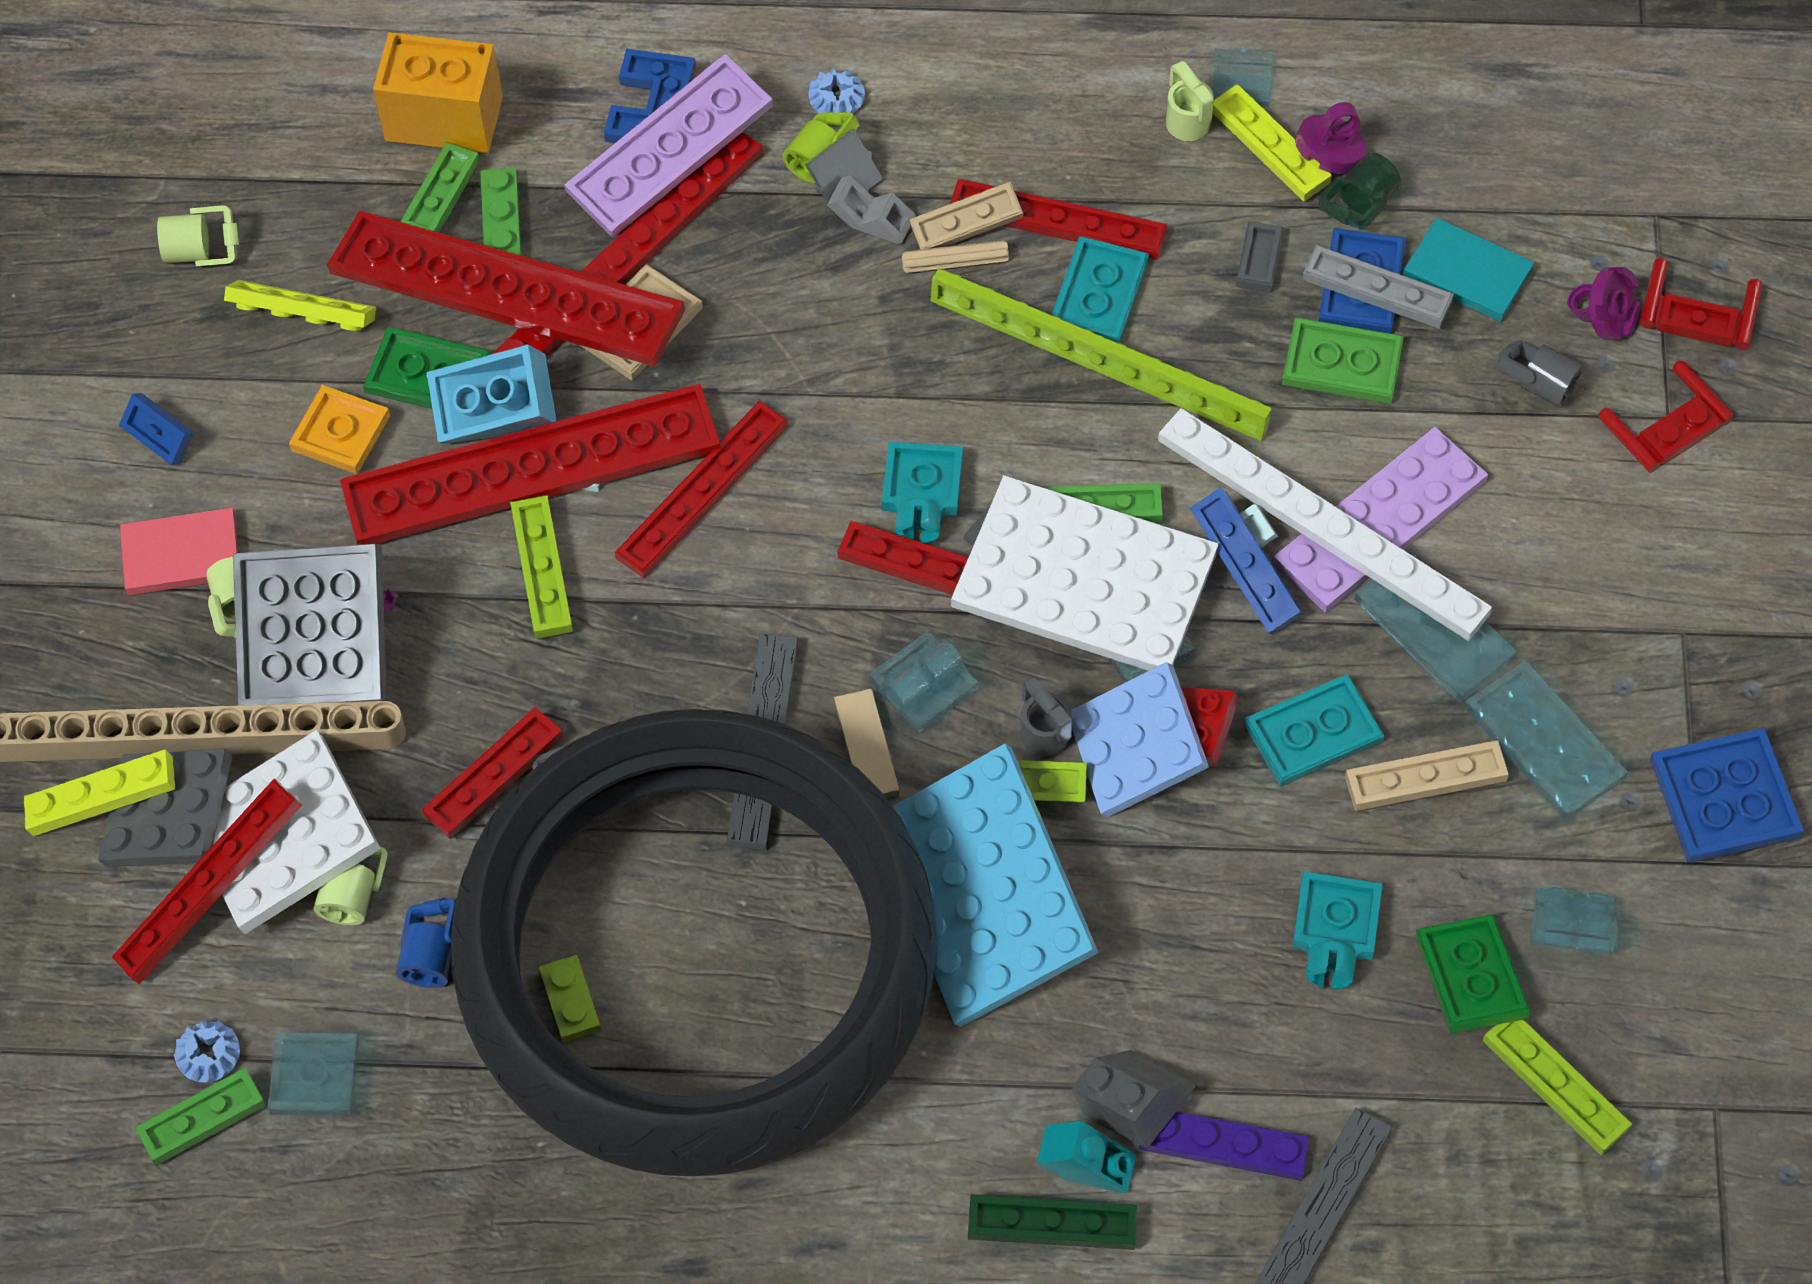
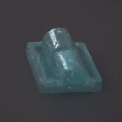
(924, 680)
(1574, 921)

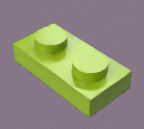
(1055, 780)
(570, 998)

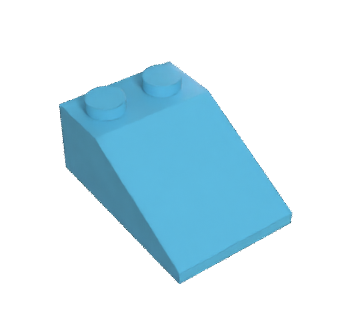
(491, 395)

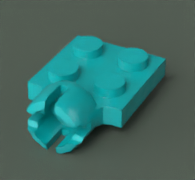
(921, 487)
(1336, 926)

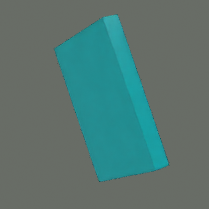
(1470, 268)
(1101, 287)
(1313, 730)

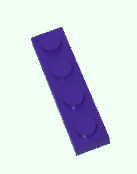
(1232, 1145)

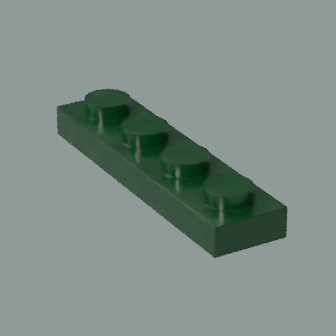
(1052, 1222)

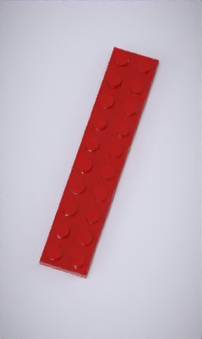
(507, 288)
(529, 465)

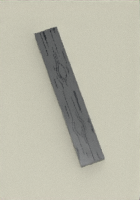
(770, 700)
(1326, 1200)

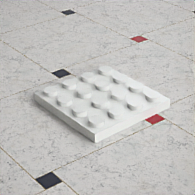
(311, 847)

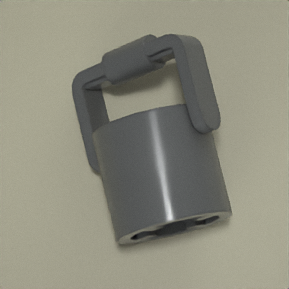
(1548, 373)
(1044, 720)

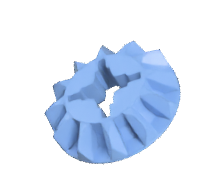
(823, 99)
(204, 1068)

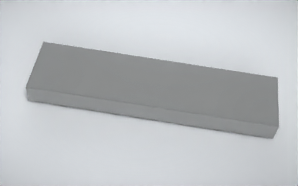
(1377, 286)

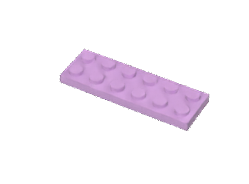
(668, 145)
(1394, 503)

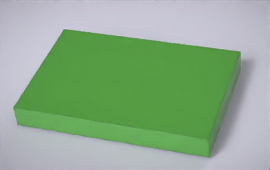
(1342, 360)

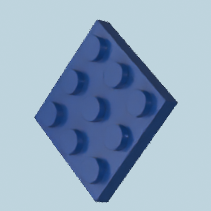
(1726, 795)

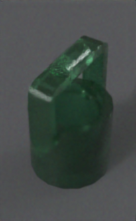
(1362, 190)

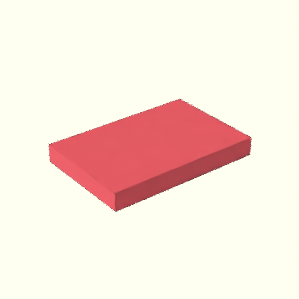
(175, 549)

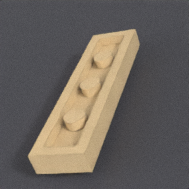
(1426, 775)

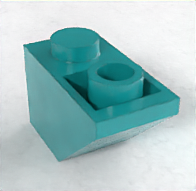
(1086, 1156)

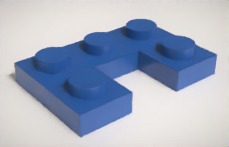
(650, 70)

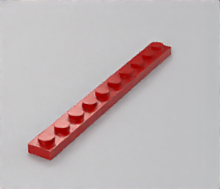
(658, 226)

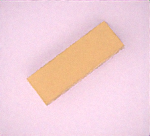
(967, 217)
(866, 739)

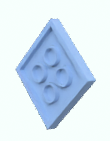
(1137, 739)

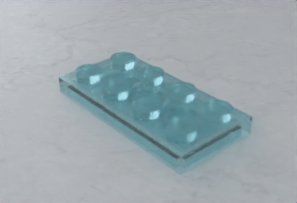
(1449, 658)
(1545, 740)

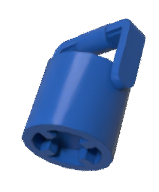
(426, 947)

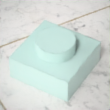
(1259, 525)

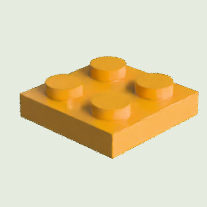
(339, 429)

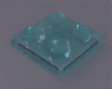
(313, 1074)

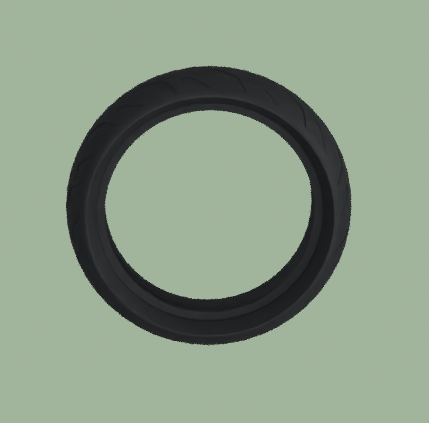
(656, 757)

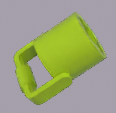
(815, 138)

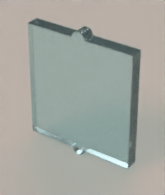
(1246, 68)

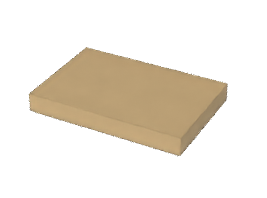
(652, 281)

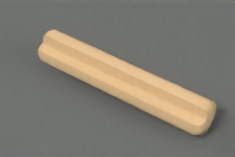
(955, 256)

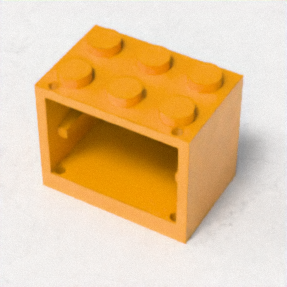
(438, 92)

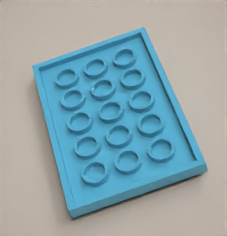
(994, 886)

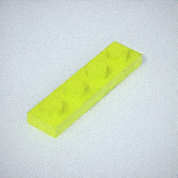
(1270, 142)
(287, 302)
(99, 792)

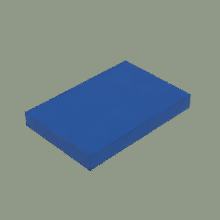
(1373, 249)

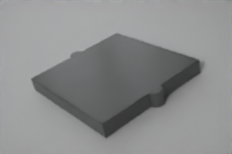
(841, 159)

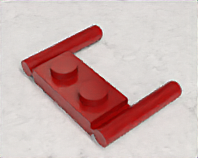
(1699, 318)
(1676, 430)

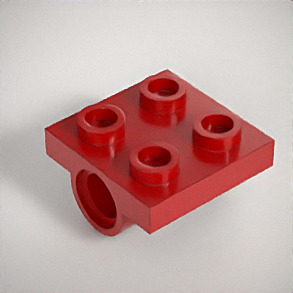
(1212, 716)

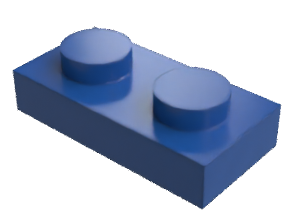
(156, 428)

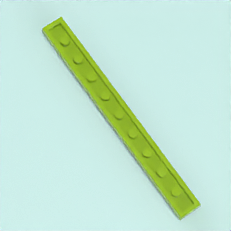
(1100, 354)

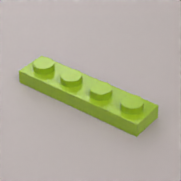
(541, 567)
(1558, 1084)

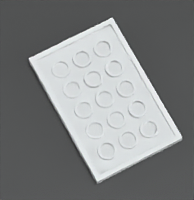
(1084, 575)

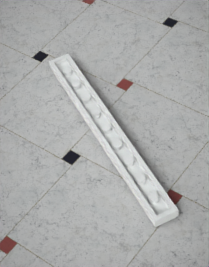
(1325, 524)

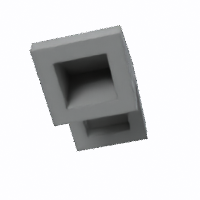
(879, 216)

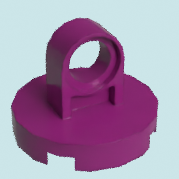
(1331, 139)
(1610, 303)

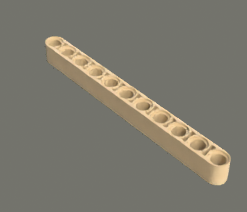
(212, 723)

